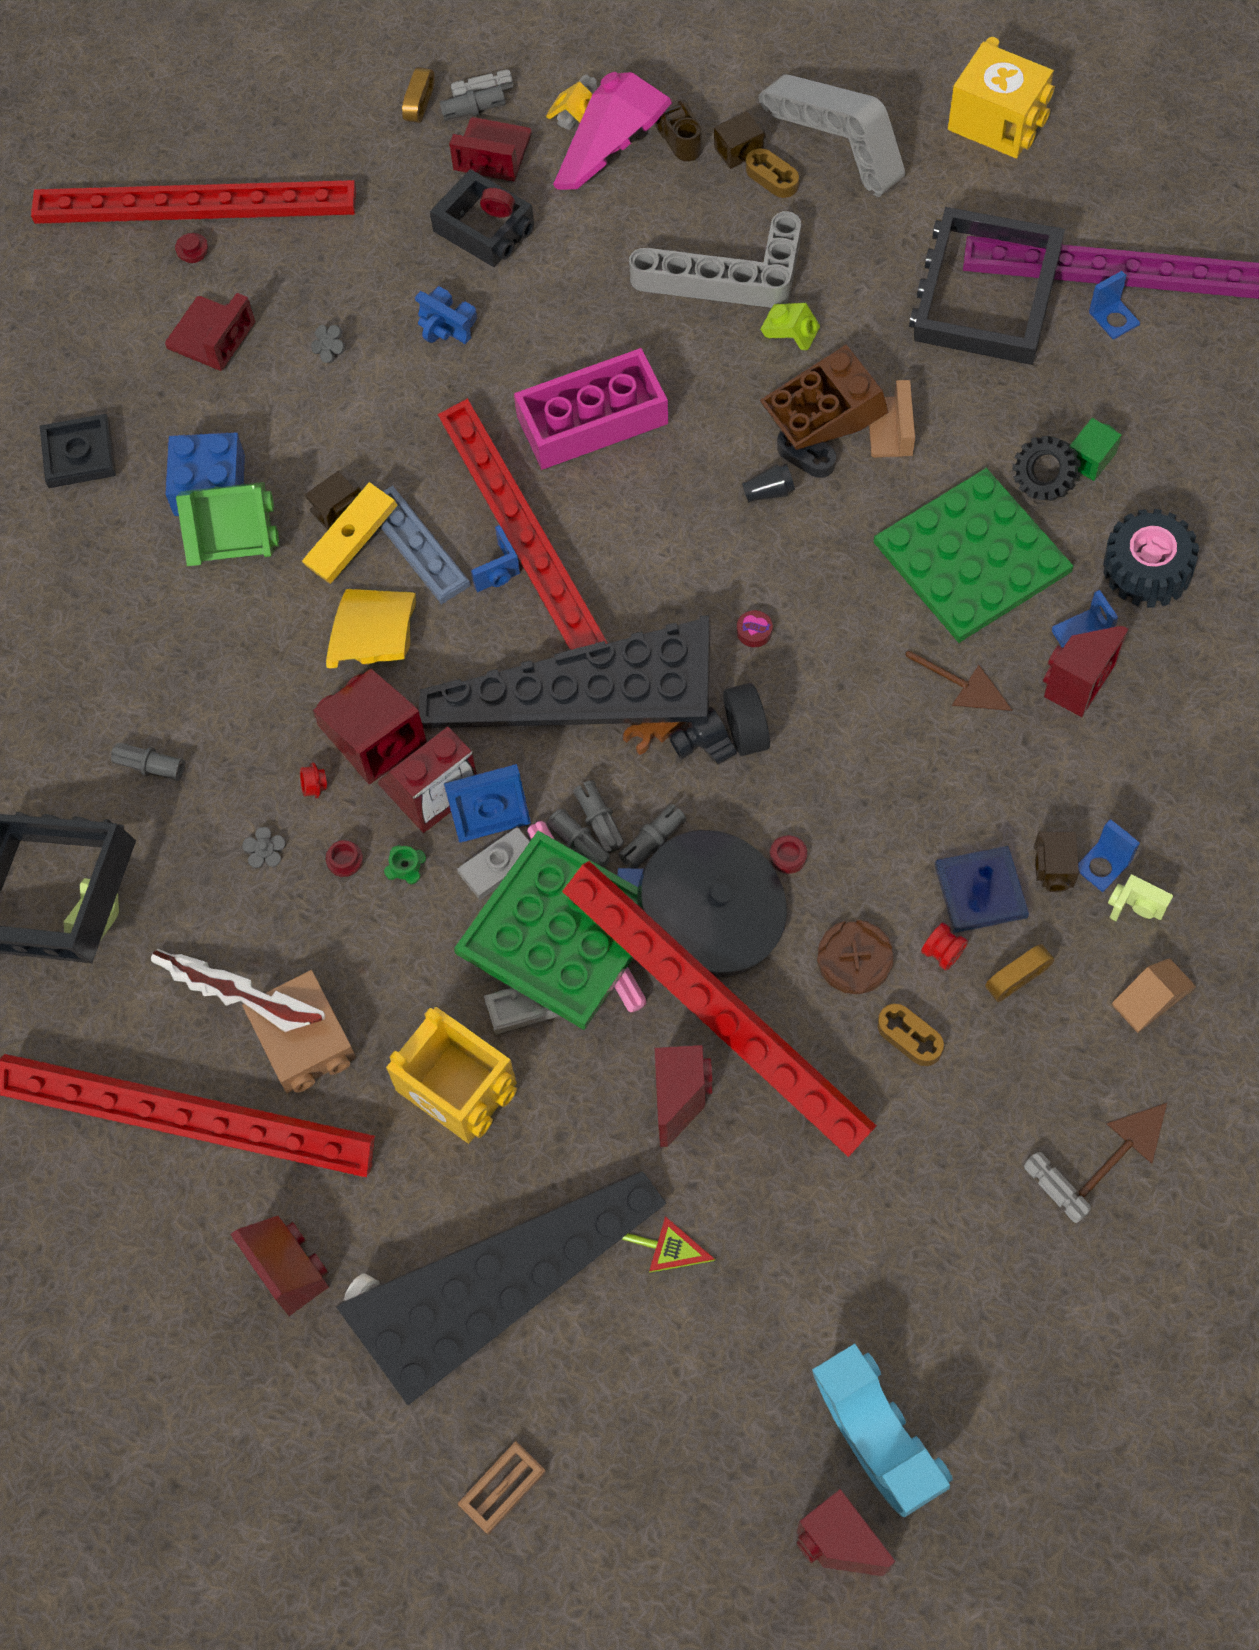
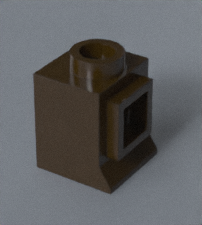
(332, 498)
(1056, 860)

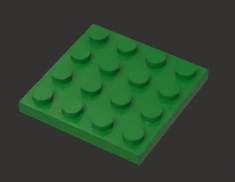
(973, 554)
(542, 939)

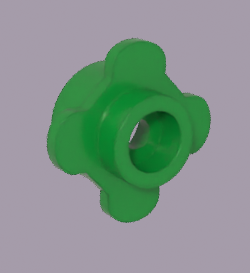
(399, 855)

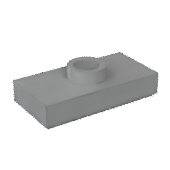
(490, 866)
(514, 1010)

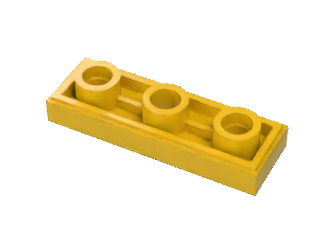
(360, 518)

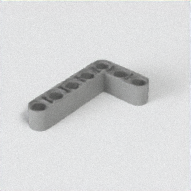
(846, 114)
(723, 277)

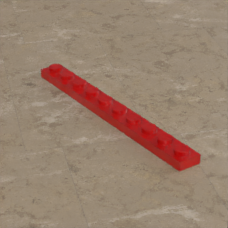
(194, 202)
(520, 527)
(719, 1008)
(187, 1115)

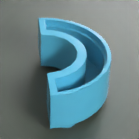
(876, 1434)

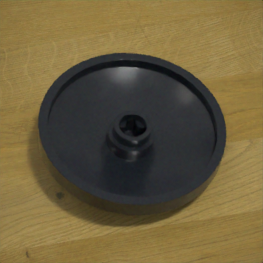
(715, 899)

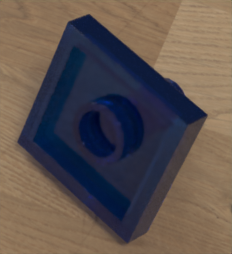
(981, 889)

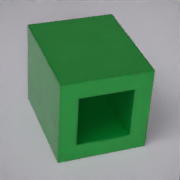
(1095, 447)

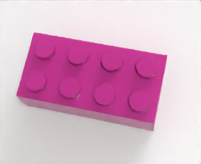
(591, 408)

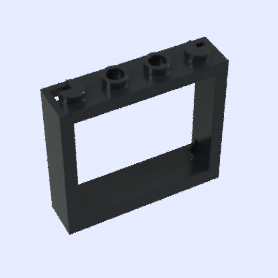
(977, 340)
(100, 894)

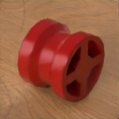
(944, 946)

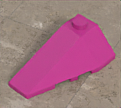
(612, 115)

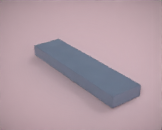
(423, 551)

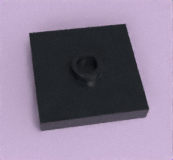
(77, 450)

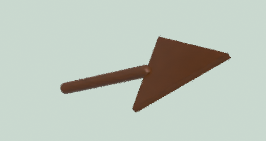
(976, 692)
(1139, 1132)

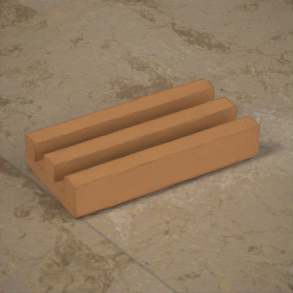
(513, 1499)

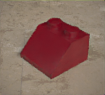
(1083, 667)
(681, 1087)
(281, 1262)
(842, 1539)

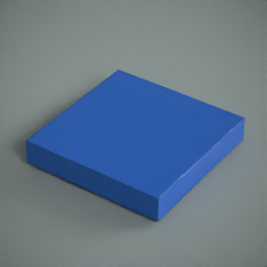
(487, 803)

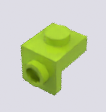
(793, 322)

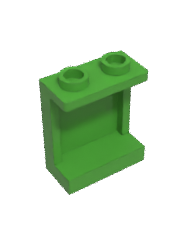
(227, 522)

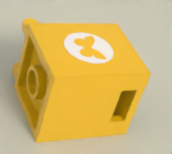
(1001, 99)
(453, 1075)

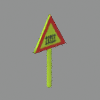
(672, 1249)

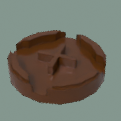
(855, 957)

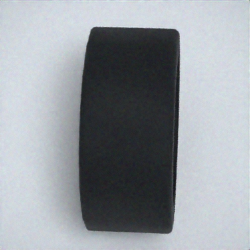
(746, 719)

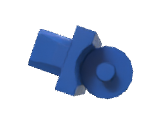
(441, 320)

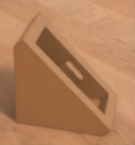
(1152, 994)

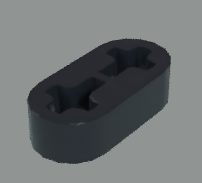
(805, 457)

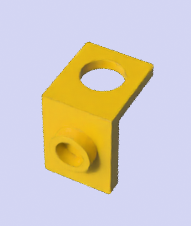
(573, 100)

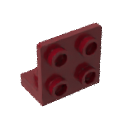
(490, 148)
(212, 331)

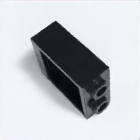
(460, 200)

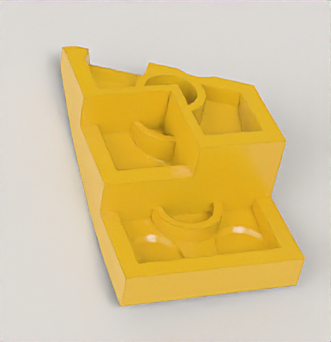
(371, 627)

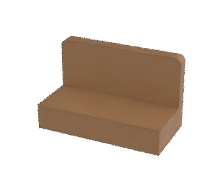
(894, 432)

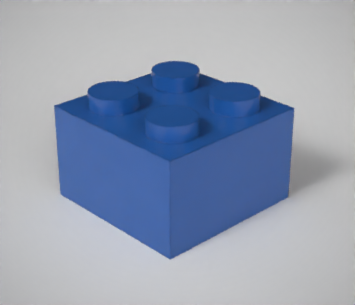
(203, 463)

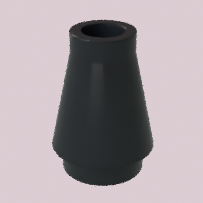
(769, 484)

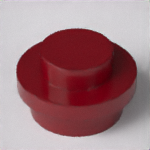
(191, 247)
(344, 858)

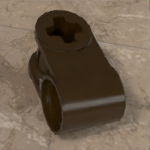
(681, 131)

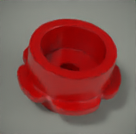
(312, 780)

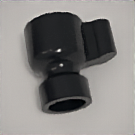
(708, 735)

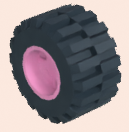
(1150, 557)

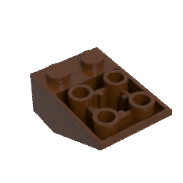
(827, 401)

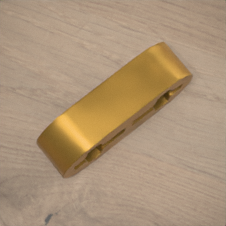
(418, 94)
(775, 170)
(1019, 972)
(904, 1041)

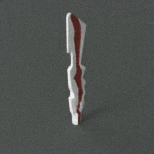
(230, 988)

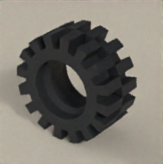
(1025, 468)

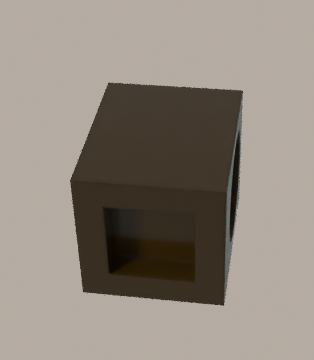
(737, 138)

